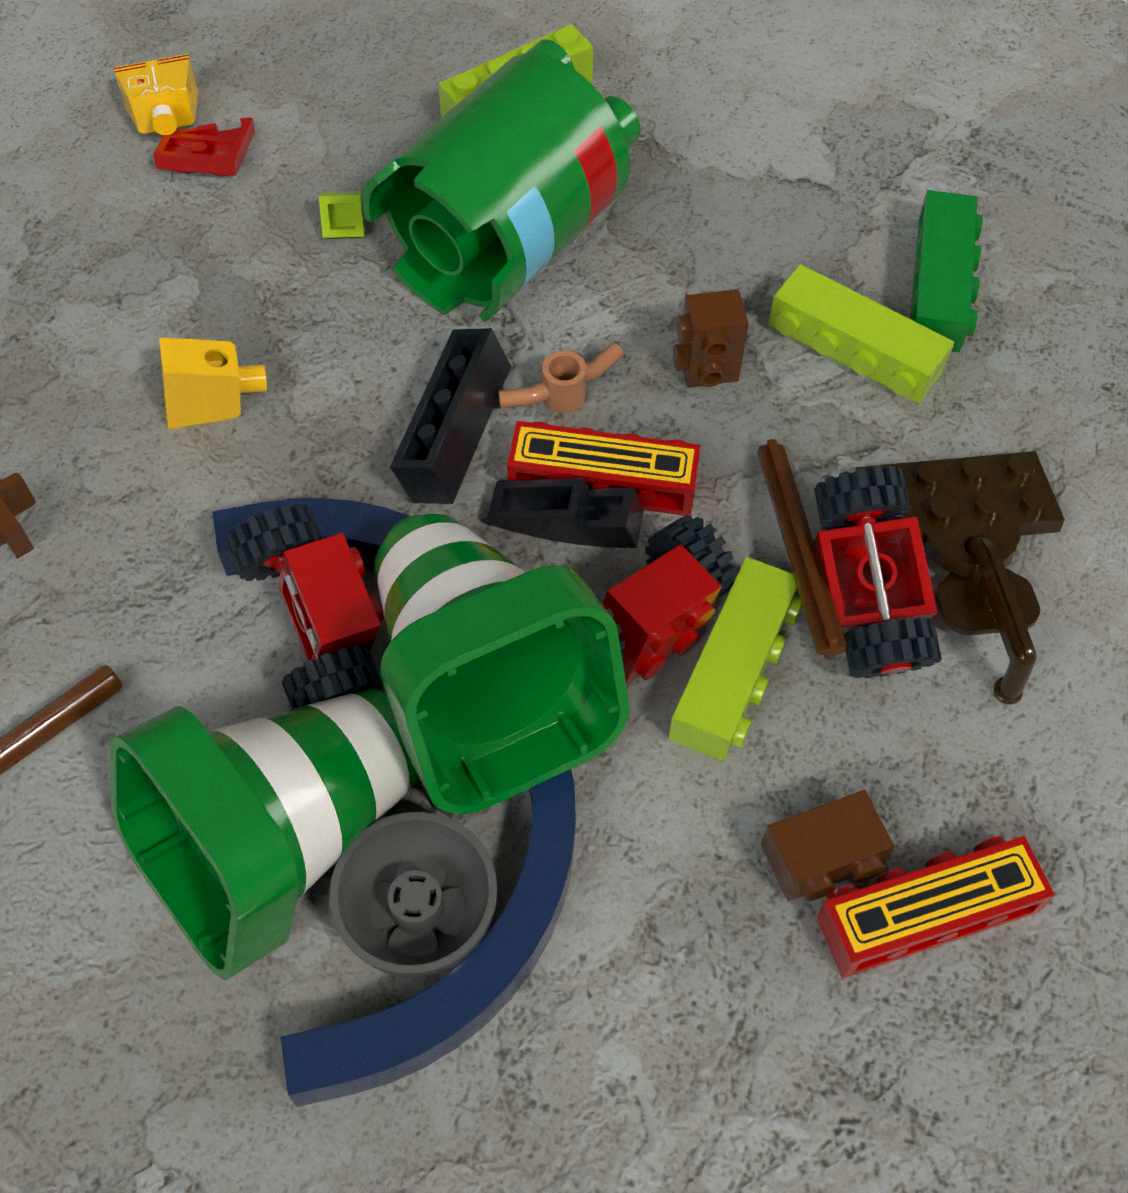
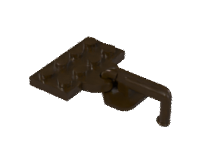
(972, 527)

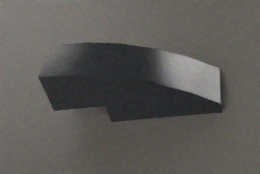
(568, 512)

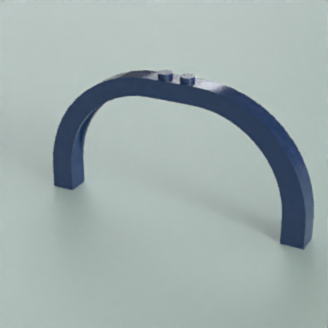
(418, 1032)

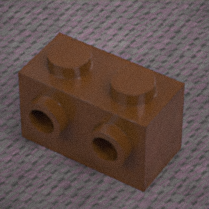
(711, 338)
(827, 847)

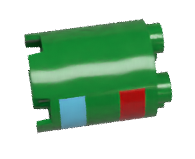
(503, 181)

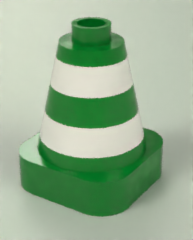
(492, 665)
(252, 813)

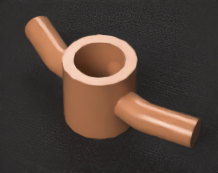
(562, 380)

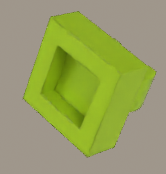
(342, 214)

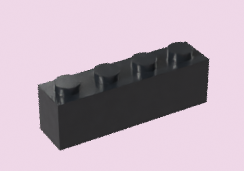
(451, 417)

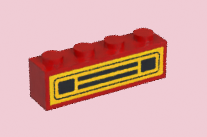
(657, 468)
(933, 904)

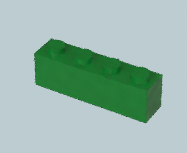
(946, 264)

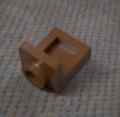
(14, 499)

